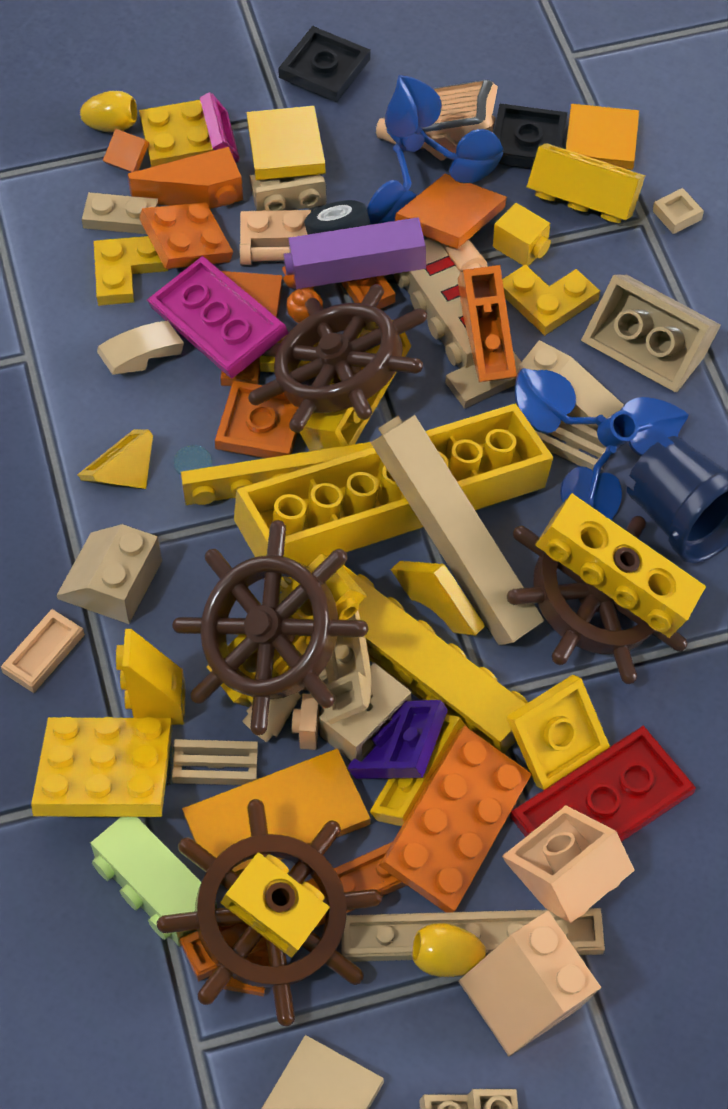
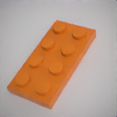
(455, 820)

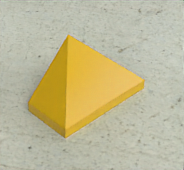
(124, 462)

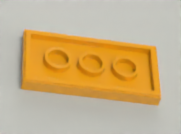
(295, 804)

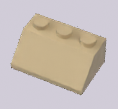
(650, 332)

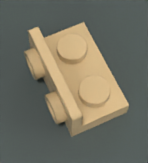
(288, 192)

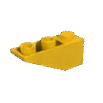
(150, 680)

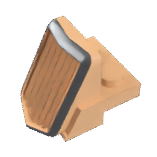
(463, 109)

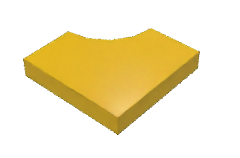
(438, 590)

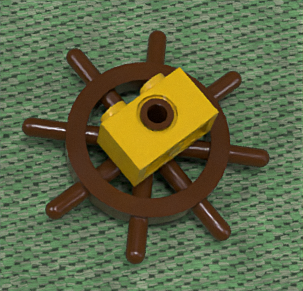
(273, 907)

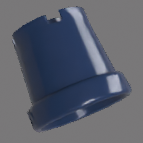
(684, 498)

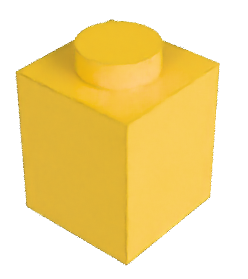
(521, 235)

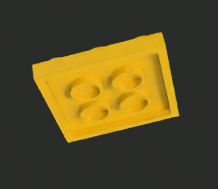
(103, 767)

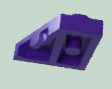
(404, 743)

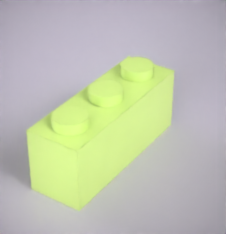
(146, 872)

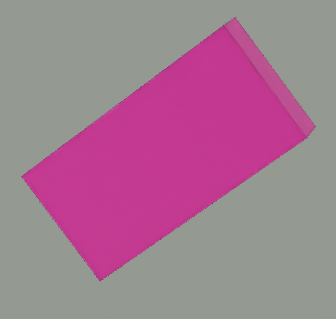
(218, 124)

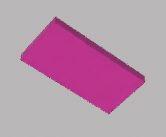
(217, 317)

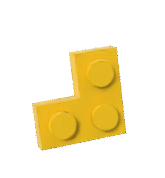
(117, 262)
(549, 305)

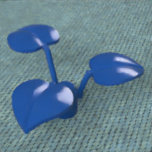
(409, 110)
(642, 422)

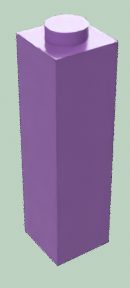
(356, 253)

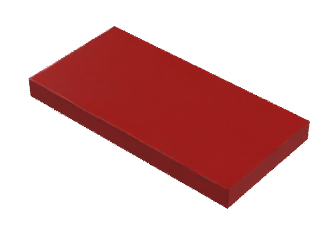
(618, 788)

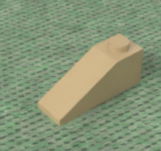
(591, 395)

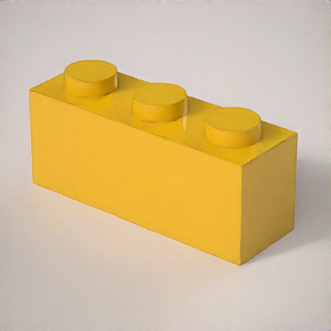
(585, 183)

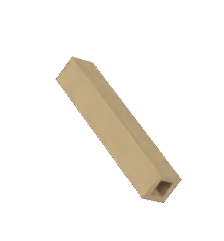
(454, 528)

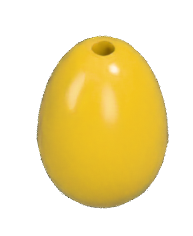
(109, 111)
(446, 950)

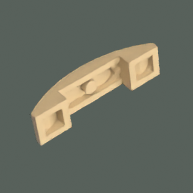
(349, 677)

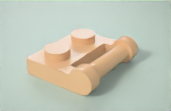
(266, 233)

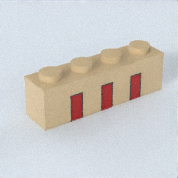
(438, 294)

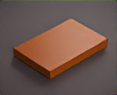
(453, 210)

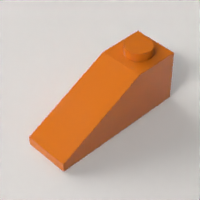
(195, 179)
(487, 322)

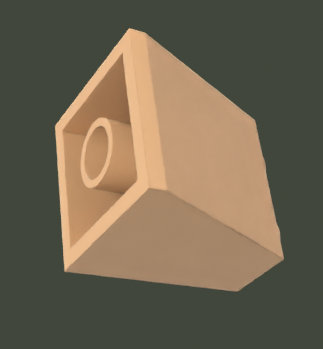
(529, 983)

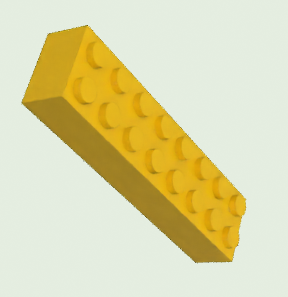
(359, 503)

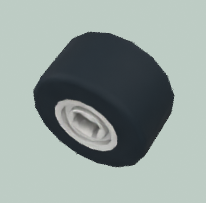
(337, 216)

